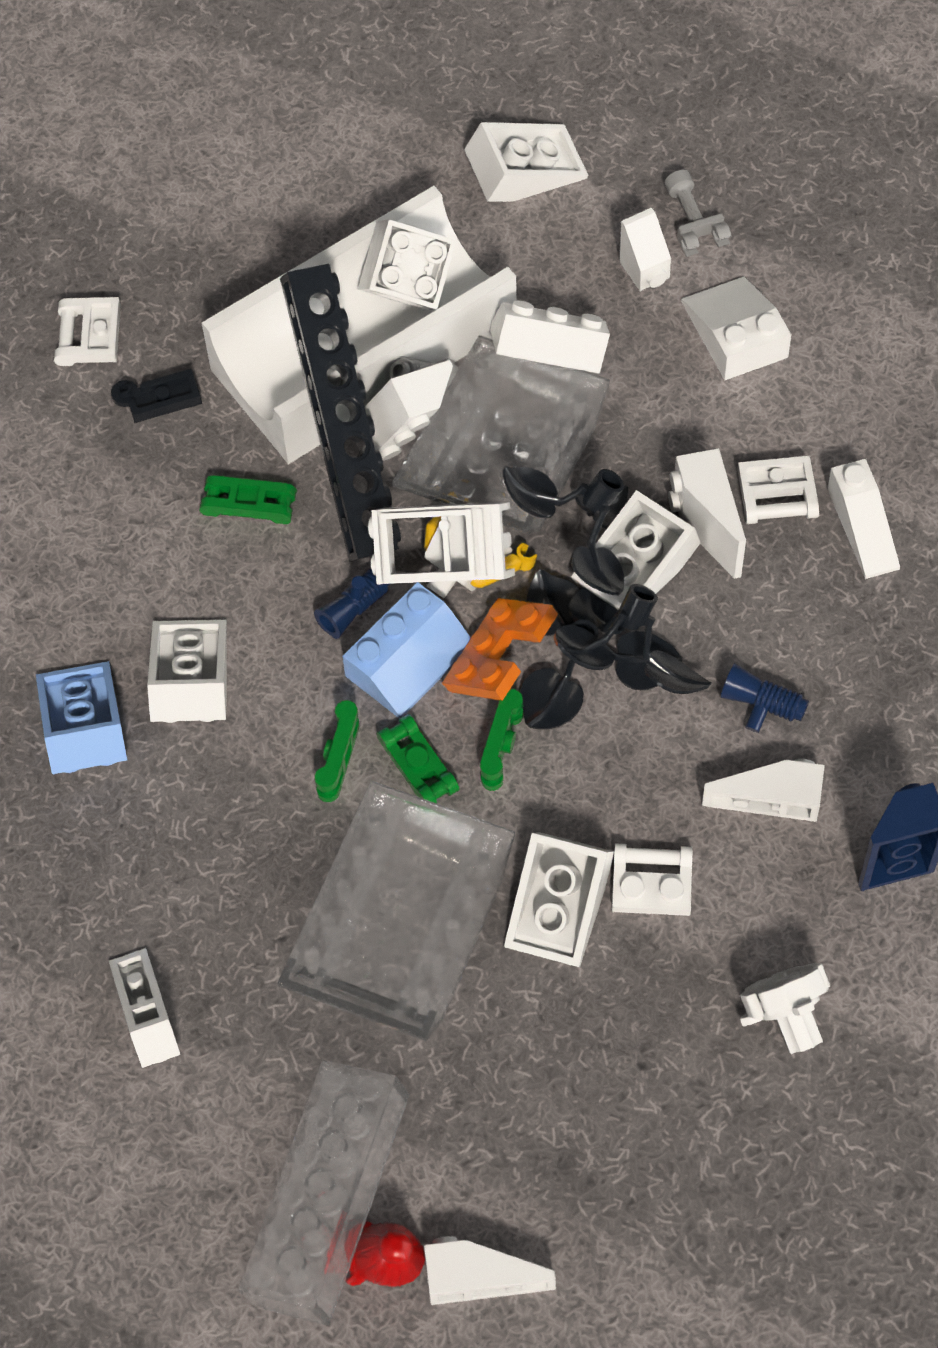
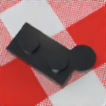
(157, 395)

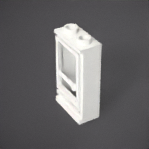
(484, 541)

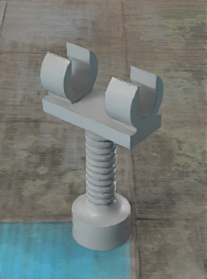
(680, 185)

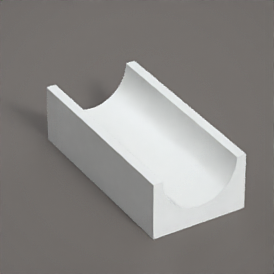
(257, 354)

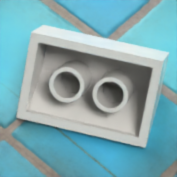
(550, 336)
(406, 406)

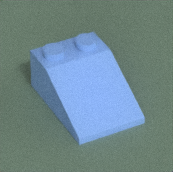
(80, 718)

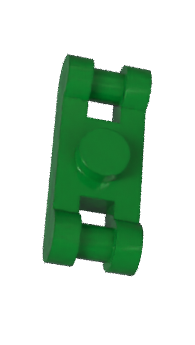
(248, 498)
(500, 739)
(338, 752)
(417, 760)

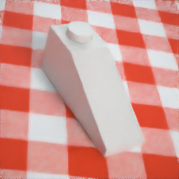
(863, 517)
(777, 789)
(144, 1008)
(473, 1272)

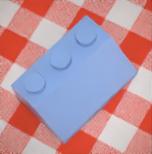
(406, 650)

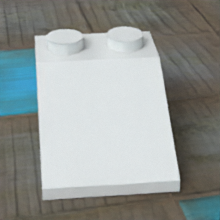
(523, 159)
(738, 327)
(707, 503)
(648, 544)
(188, 671)
(558, 898)

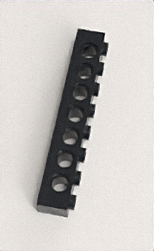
(306, 325)

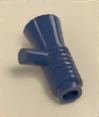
(354, 600)
(765, 696)

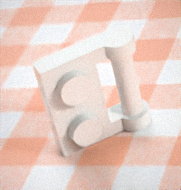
(99, 330)
(777, 479)
(652, 891)

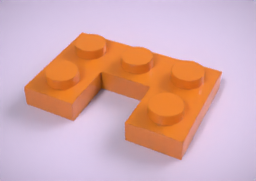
(479, 666)

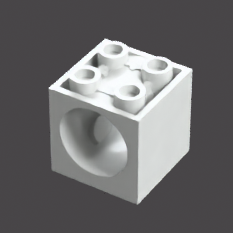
(407, 264)

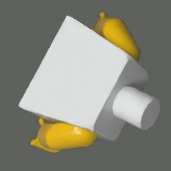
(459, 554)

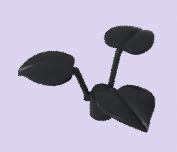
(600, 498)
(633, 613)
(554, 700)

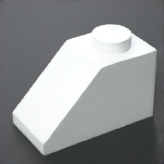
(644, 250)

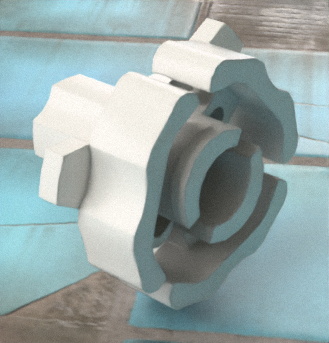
(790, 1000)

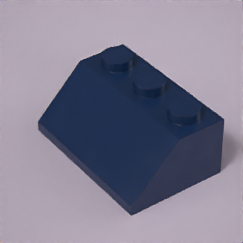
(904, 839)

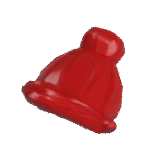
(386, 1256)

